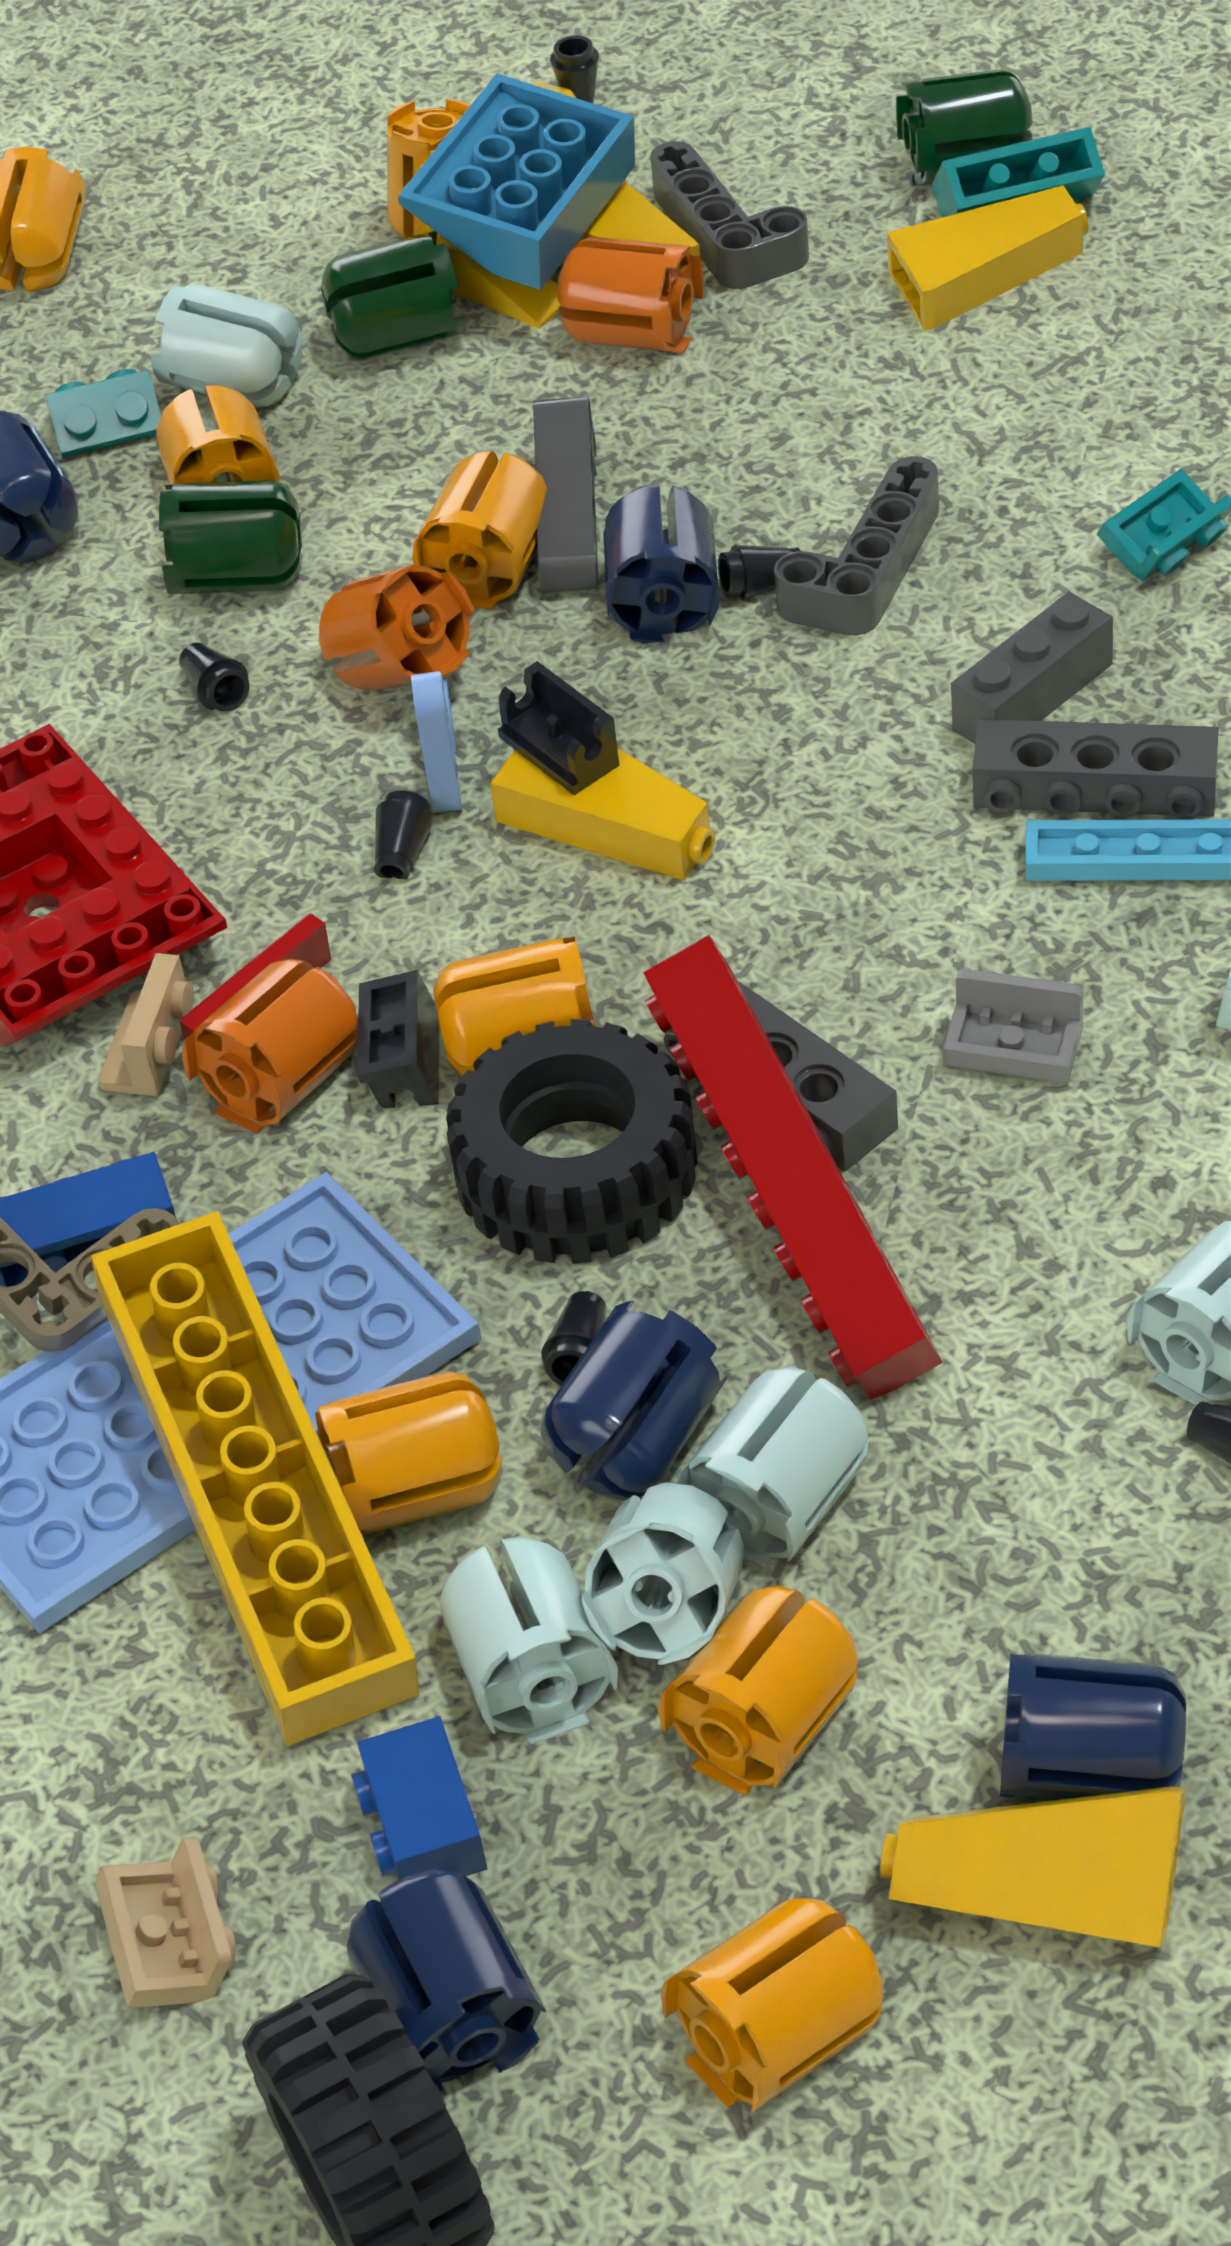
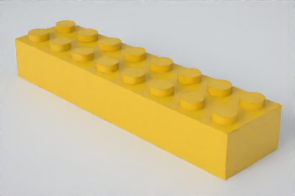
(255, 1479)

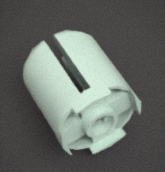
(227, 343)
(1188, 1321)
(780, 1460)
(663, 1573)
(509, 1662)

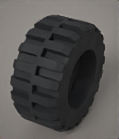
(584, 1199)
(365, 2122)

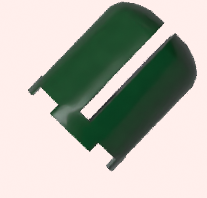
(960, 117)
(391, 296)
(230, 537)

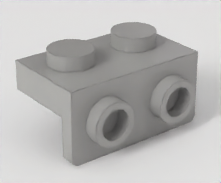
(1014, 1026)

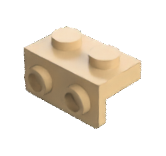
(148, 1031)
(166, 1928)

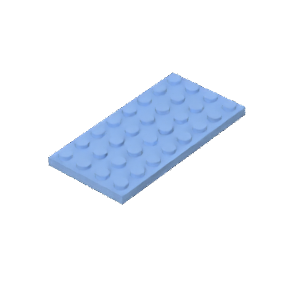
(79, 1456)

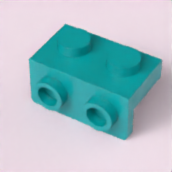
(104, 412)
(1163, 525)

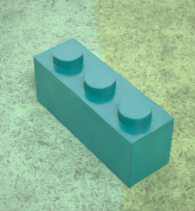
(1020, 170)

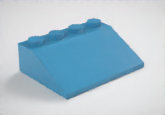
(522, 177)

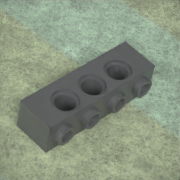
(1095, 768)
(843, 1098)

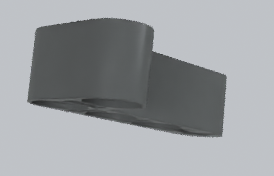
(731, 244)
(568, 516)
(857, 587)

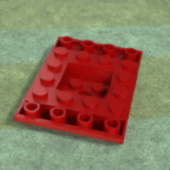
(113, 888)

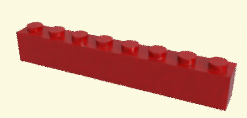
(792, 1172)

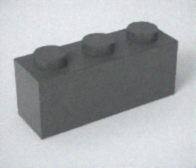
(1035, 667)

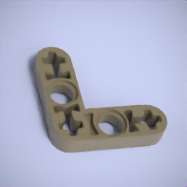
(66, 1287)

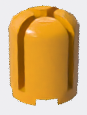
(410, 142)
(37, 218)
(233, 448)
(484, 526)
(507, 993)
(412, 1449)
(761, 1687)
(775, 2000)

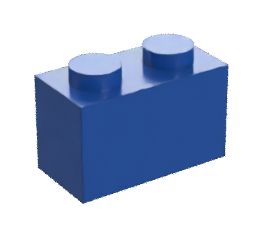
(419, 1802)

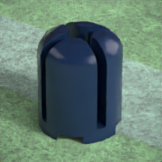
(34, 494)
(647, 558)
(631, 1401)
(1090, 1728)
(447, 1973)

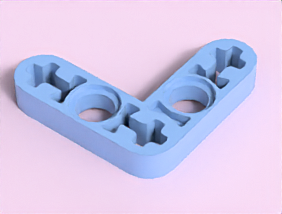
(437, 740)

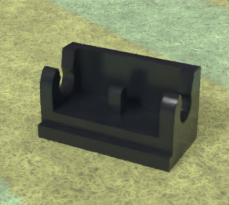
(559, 730)
(398, 1039)

